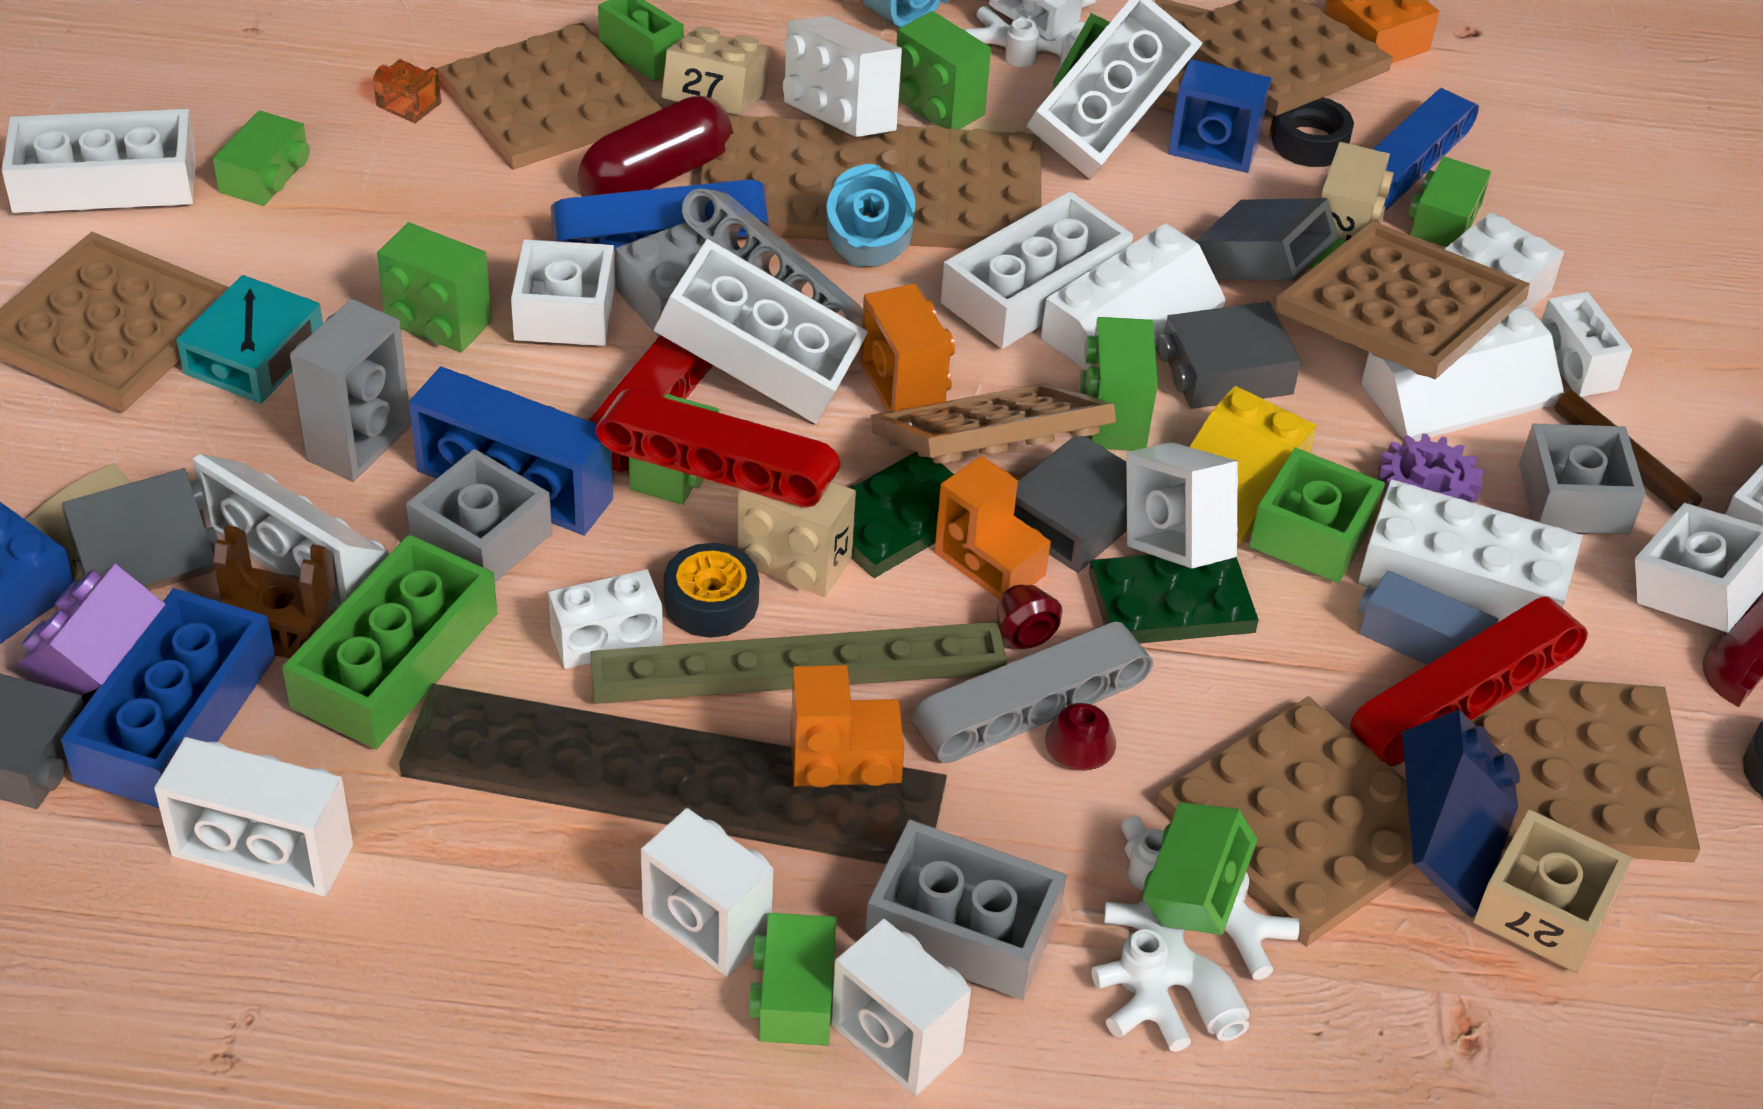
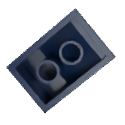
(1458, 805)

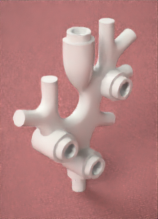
(1023, 38)
(1160, 958)

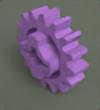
(1431, 467)

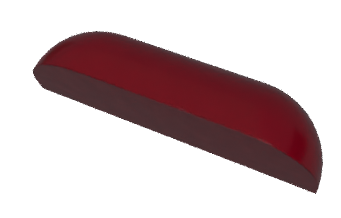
(656, 148)
(1736, 658)

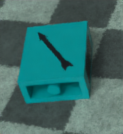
(248, 338)

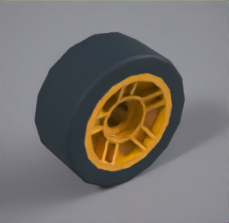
(711, 589)

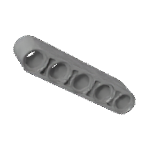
(761, 246)
(1030, 691)

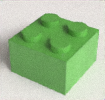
(943, 71)
(435, 286)
(1125, 374)
(1316, 514)

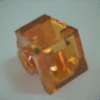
(407, 90)

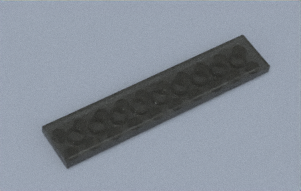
(656, 774)

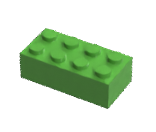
(390, 641)

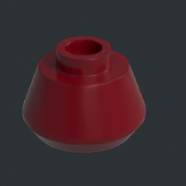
(1027, 616)
(1081, 737)

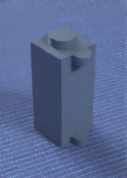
(1418, 618)

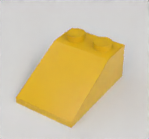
(1259, 439)

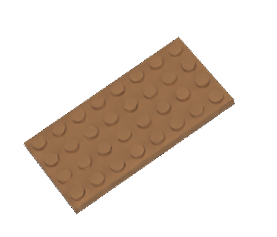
(960, 179)

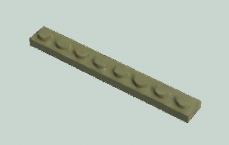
(769, 662)

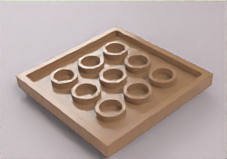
(1292, 44)
(546, 94)
(1402, 299)
(104, 320)
(993, 421)
(1598, 764)
(1322, 813)

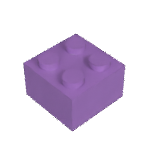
(90, 632)

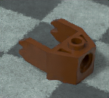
(287, 600)

